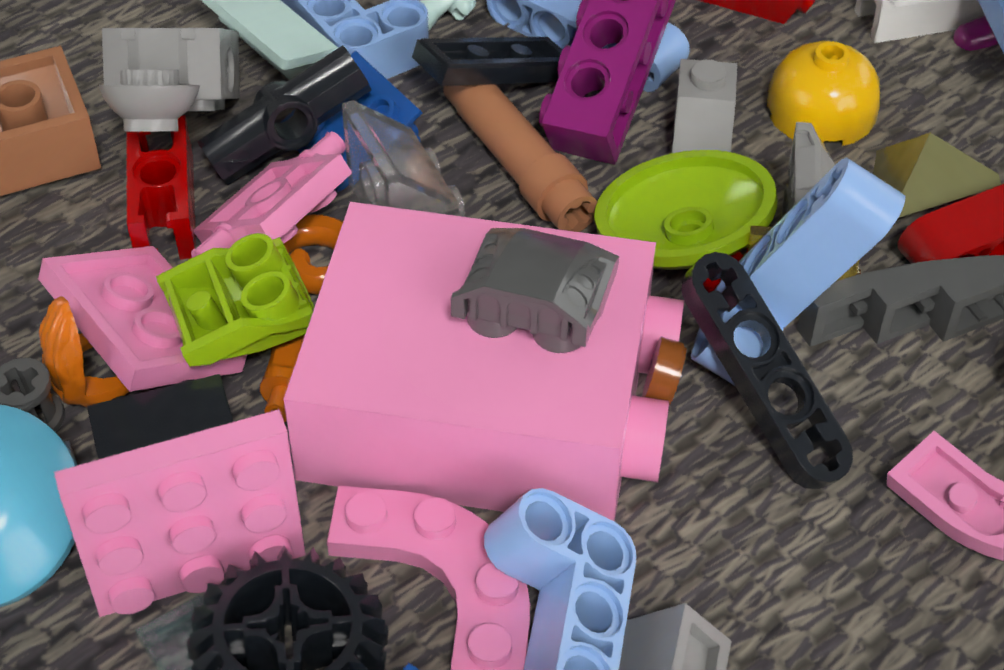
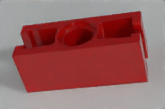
(161, 189)

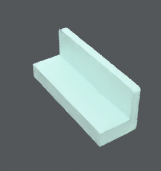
(274, 33)

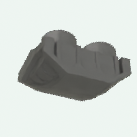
(536, 285)

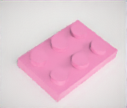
(127, 315)

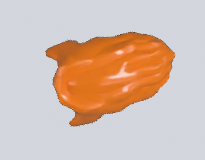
(64, 360)

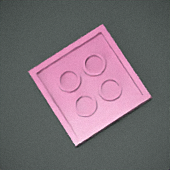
(182, 512)

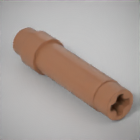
(543, 176)

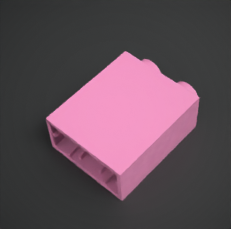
(427, 406)

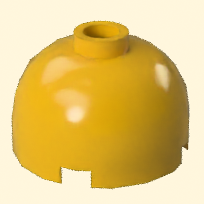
(825, 87)

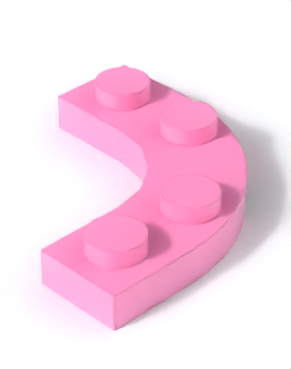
(953, 494)
(449, 546)

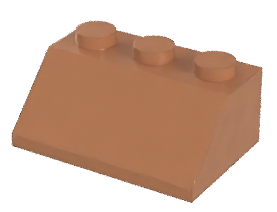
(42, 122)

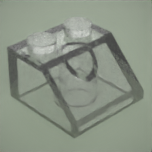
(393, 166)

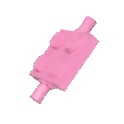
(278, 197)

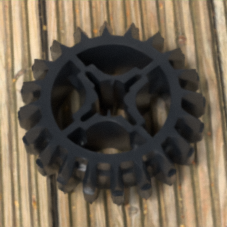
(325, 609)

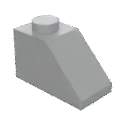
(704, 105)

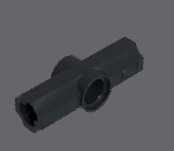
(254, 136)

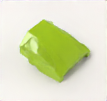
(237, 300)

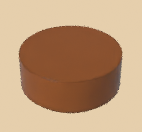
(665, 370)

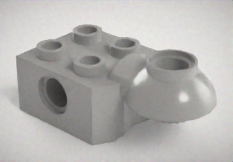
(167, 71)

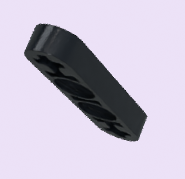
(776, 365)

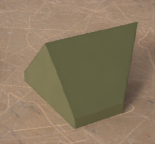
(931, 172)

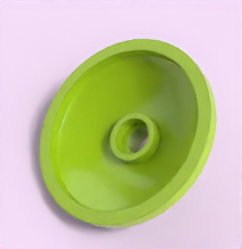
(688, 205)

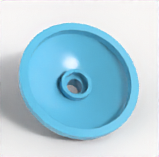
(32, 516)

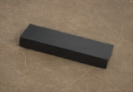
(488, 60)

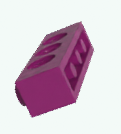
(599, 123)

